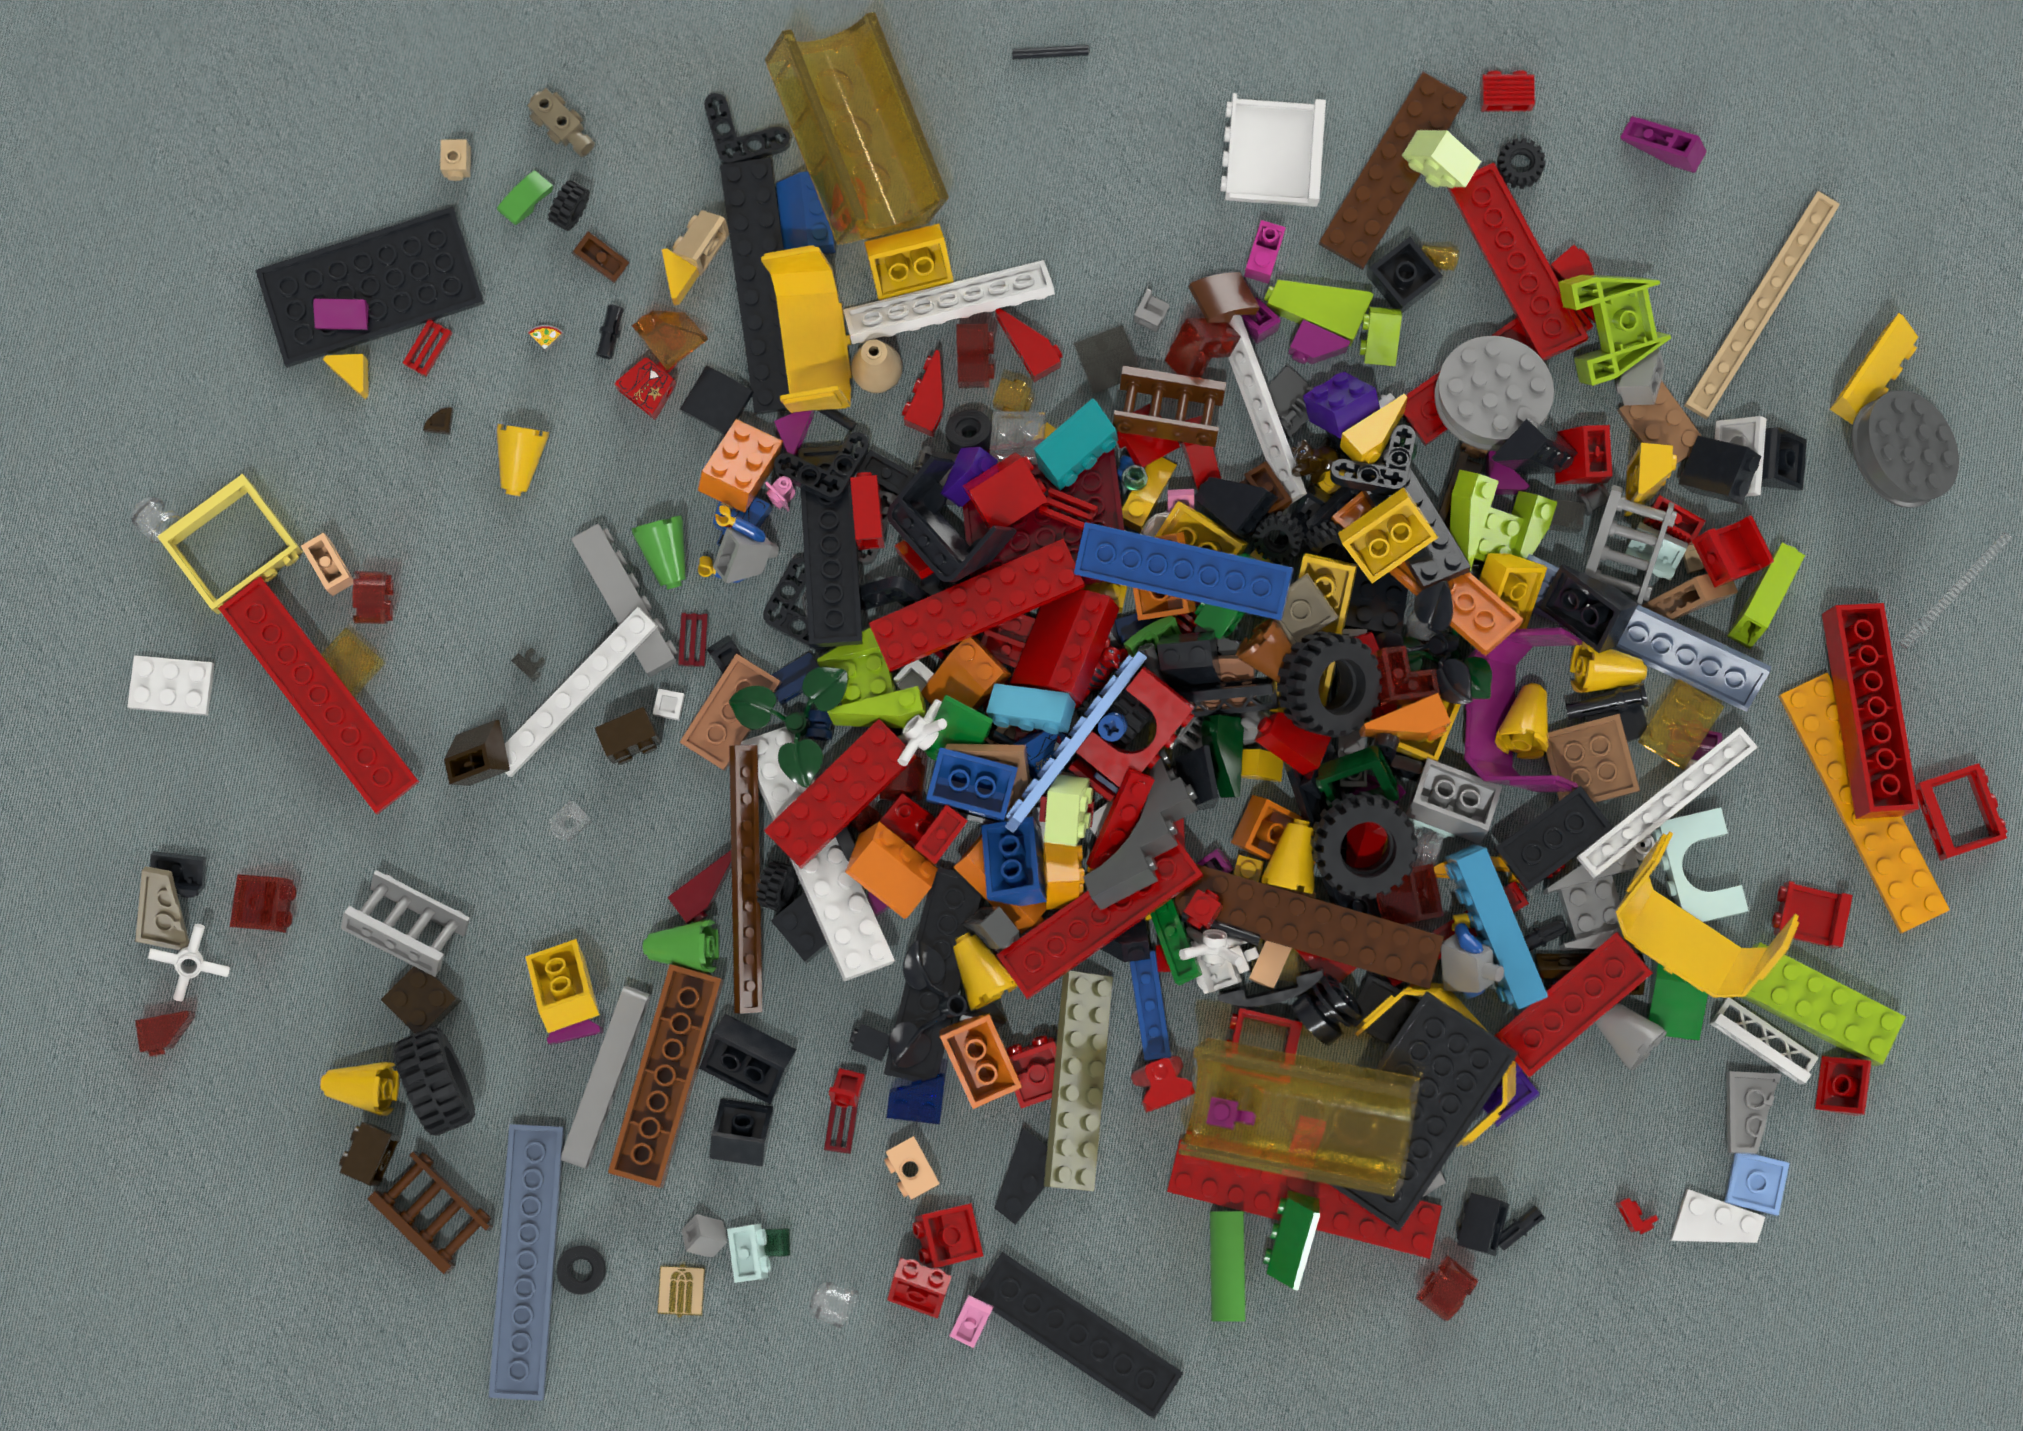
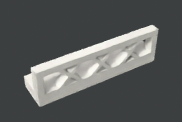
(1761, 1048)

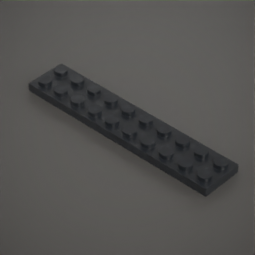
(753, 232)

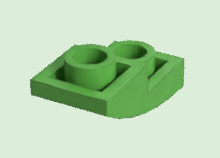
(524, 196)

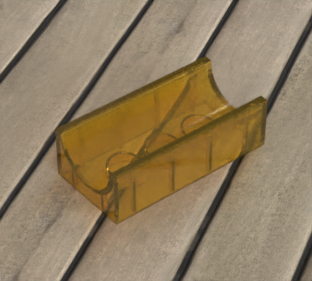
(857, 131)
(1310, 1113)

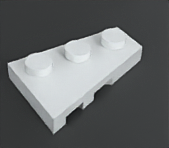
(1714, 1221)

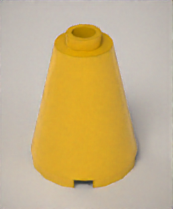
(518, 456)
(1605, 669)
(1526, 724)
(1292, 859)
(981, 972)
(363, 1086)

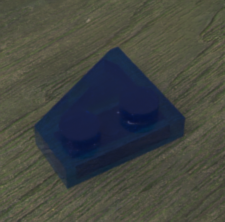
(918, 1101)

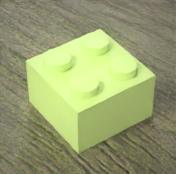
(1441, 158)
(1067, 810)

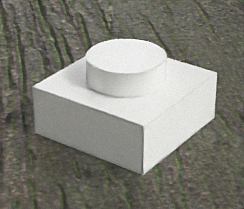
(668, 704)

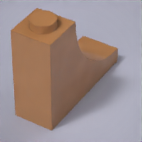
(1690, 597)

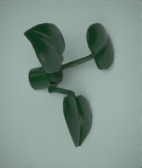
(1478, 667)
(799, 759)

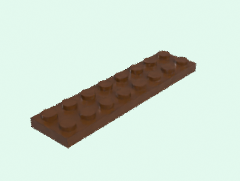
(1387, 176)

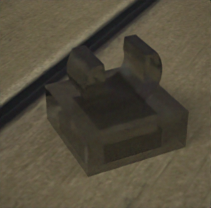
(528, 667)

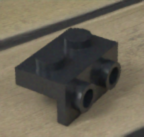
(186, 870)

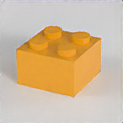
(1062, 874)

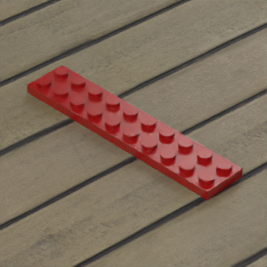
(318, 695)
(1261, 1191)

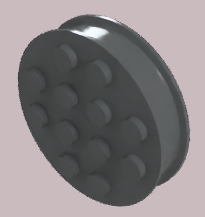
(1905, 449)

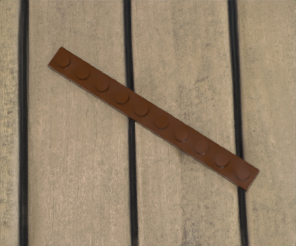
(745, 878)

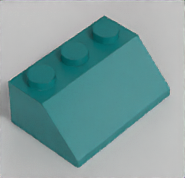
(1076, 445)

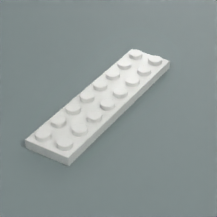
(948, 302)

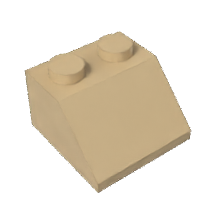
(702, 240)

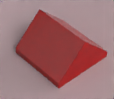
(1843, 1085)

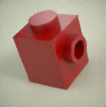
(1203, 909)

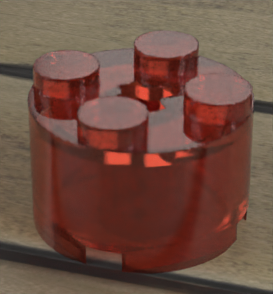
(371, 597)
(907, 782)
(1446, 1288)

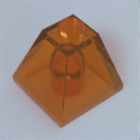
(669, 335)

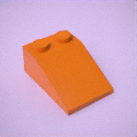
(966, 675)
(1413, 722)
(1262, 827)

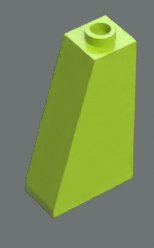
(1324, 306)
(1766, 596)

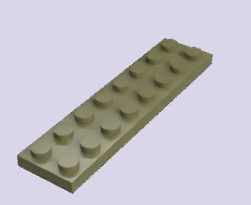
(1078, 1081)

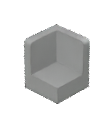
(1151, 312)
(704, 1236)

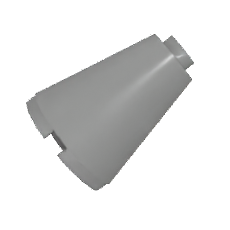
(1630, 1034)

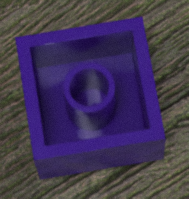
(1340, 403)

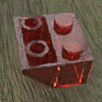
(1414, 900)

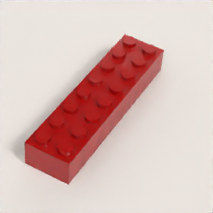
(1870, 711)

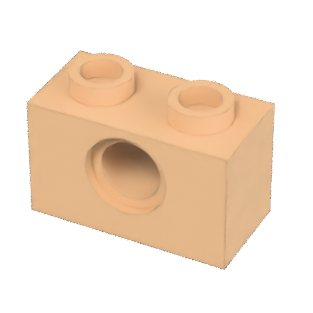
(327, 564)
(911, 1152)

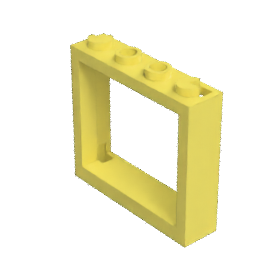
(205, 513)

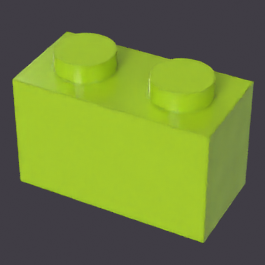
(1381, 336)

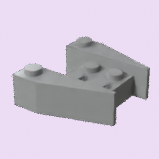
(1592, 904)

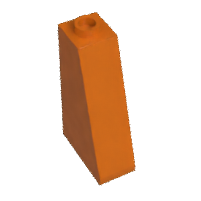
(973, 870)

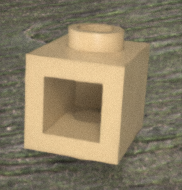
(455, 159)

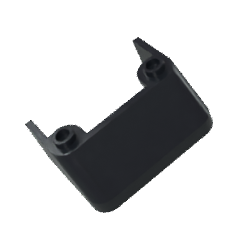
(931, 536)

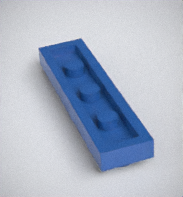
(1150, 1008)

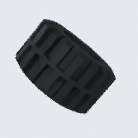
(1135, 713)

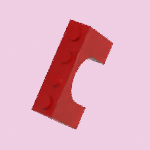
(1169, 711)

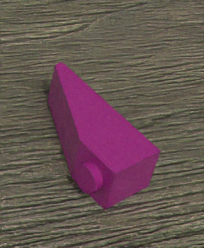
(1665, 143)

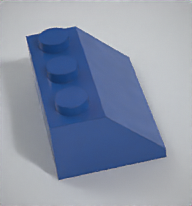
(802, 215)
(971, 784)
(1014, 863)

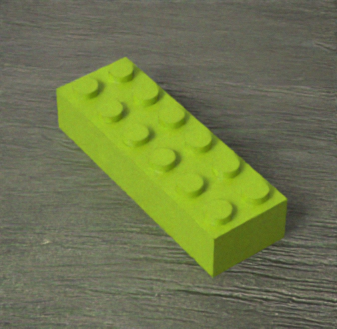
(1827, 1009)

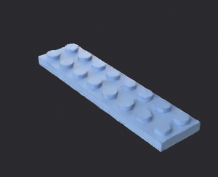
(1078, 734)

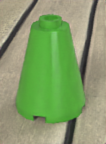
(664, 549)
(685, 946)

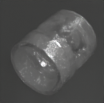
(1428, 846)

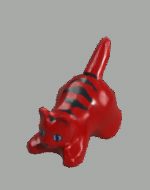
(1108, 661)

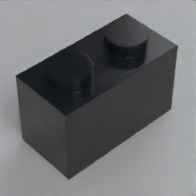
(1482, 1224)

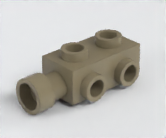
(552, 119)

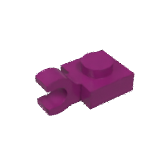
(1225, 1114)

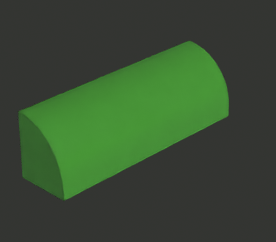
(1227, 1266)

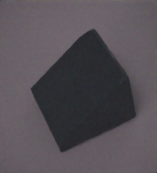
(723, 652)

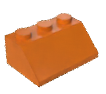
(1157, 605)
(890, 869)
(979, 1059)

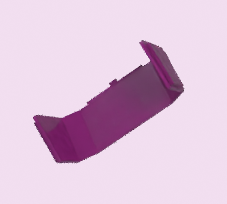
(1487, 715)

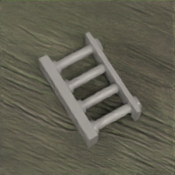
(1610, 527)
(395, 942)

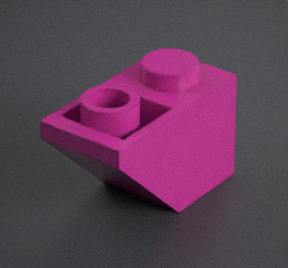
(1264, 252)

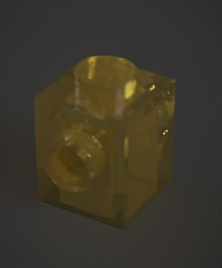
(1013, 396)

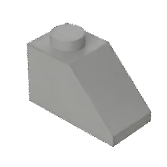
(1642, 381)

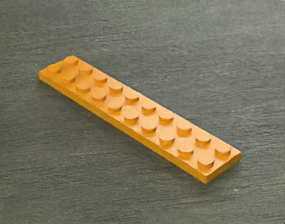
(1881, 842)

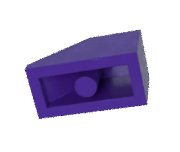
(967, 466)

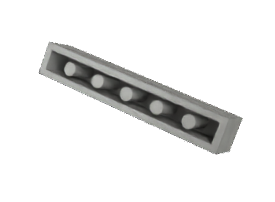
(621, 594)

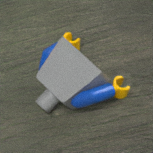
(742, 550)
(1467, 962)

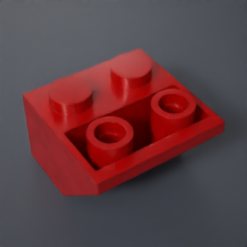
(1593, 459)

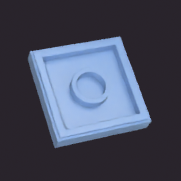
(1756, 1183)

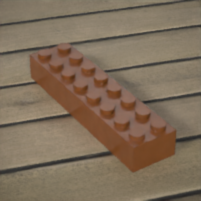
(666, 1076)

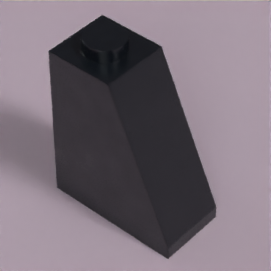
(1236, 503)

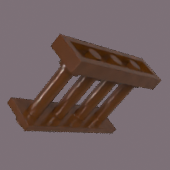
(1170, 386)
(404, 1220)

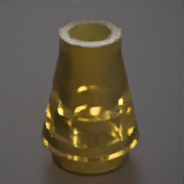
(1442, 256)

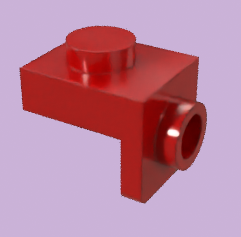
(846, 1088)

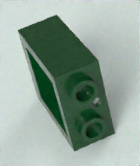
(1354, 763)

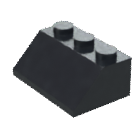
(1535, 450)
(747, 1058)

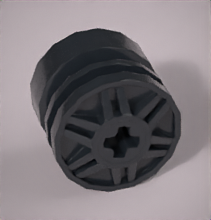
(1331, 1006)

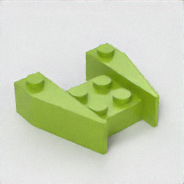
(1622, 322)
(1486, 530)
(870, 688)

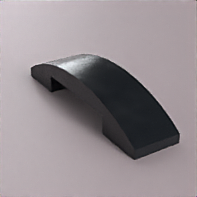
(1239, 997)

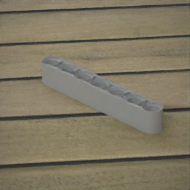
(605, 1077)

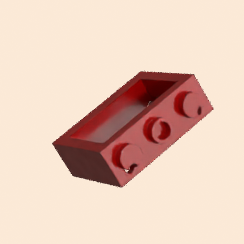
(1934, 819)

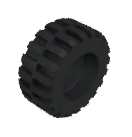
(1356, 691)
(1386, 871)
(434, 1081)

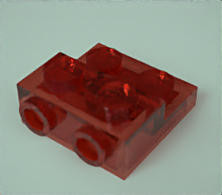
(262, 903)

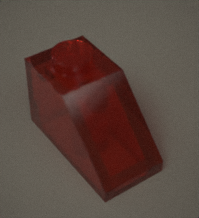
(162, 1031)

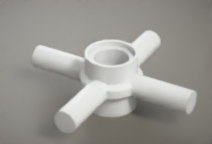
(921, 732)
(1212, 947)
(186, 972)

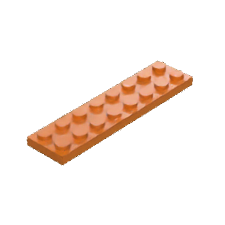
(1476, 610)

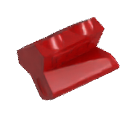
(1162, 1083)

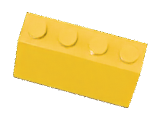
(1877, 368)

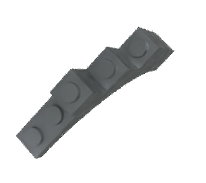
(1154, 834)

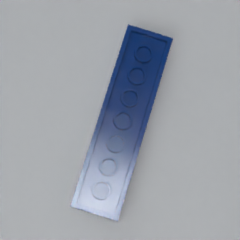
(1183, 571)

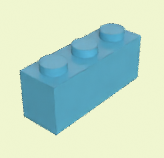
(1031, 708)

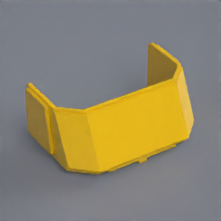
(811, 330)
(1689, 945)
(1450, 998)

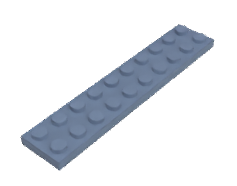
(1682, 652)
(526, 1262)

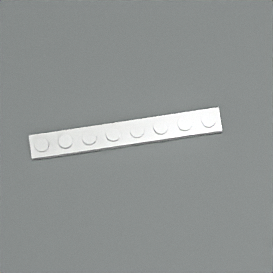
(1263, 412)
(577, 689)
(1667, 802)

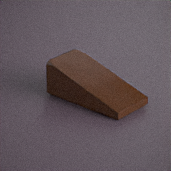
(600, 257)

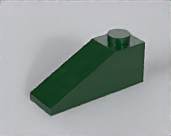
(1225, 742)

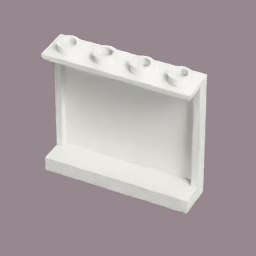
(1273, 152)

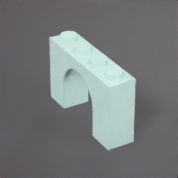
(1686, 831)

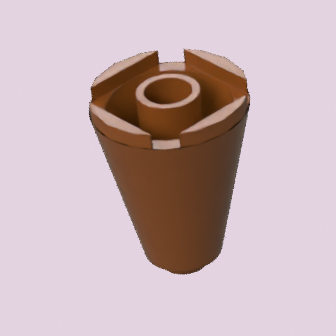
(1265, 648)

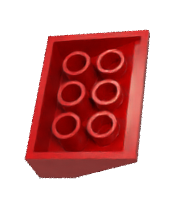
(1066, 644)

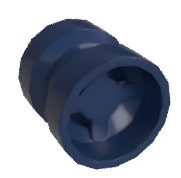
(819, 726)

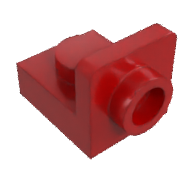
(1631, 1214)

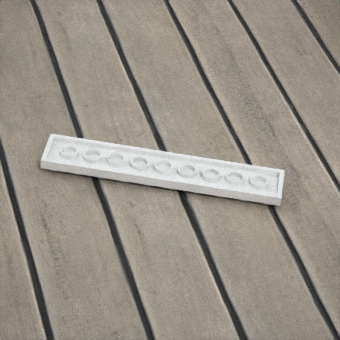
(833, 895)

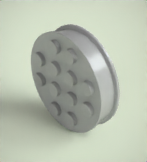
(1491, 390)

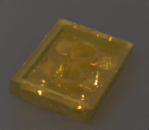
(352, 661)
(1681, 724)

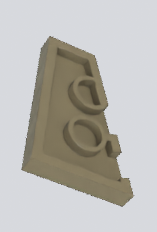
(159, 911)

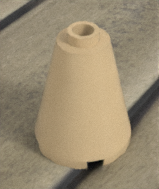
(876, 366)

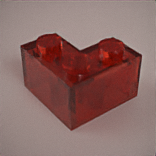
(1199, 343)
(973, 352)
(1397, 680)

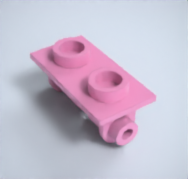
(781, 492)

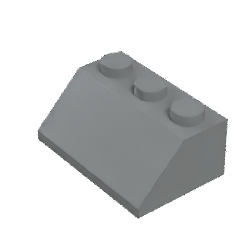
(1454, 801)

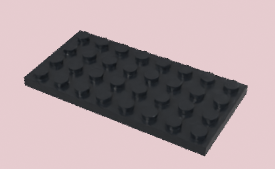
(402, 272)
(1457, 1074)

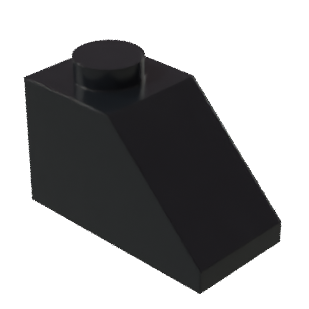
(1131, 944)

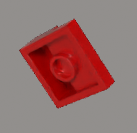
(1034, 1069)
(947, 1236)
(919, 1287)

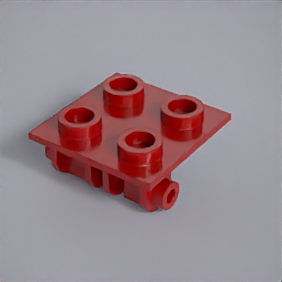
(907, 820)

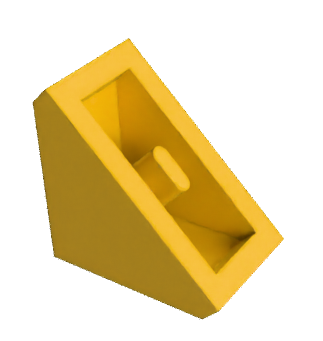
(680, 275)
(352, 369)
(1261, 765)

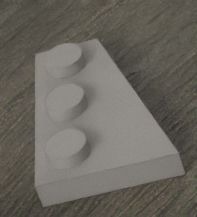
(1747, 1109)

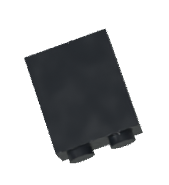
(1720, 470)

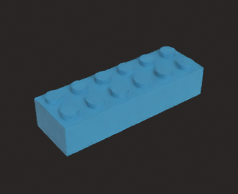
(1495, 924)

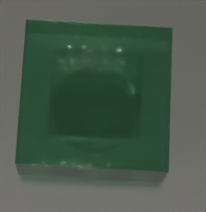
(777, 1242)

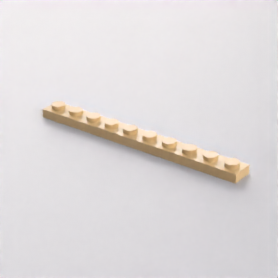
(1762, 305)

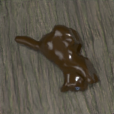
(1314, 461)

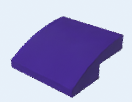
(1524, 1095)

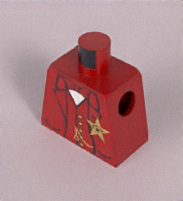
(647, 386)

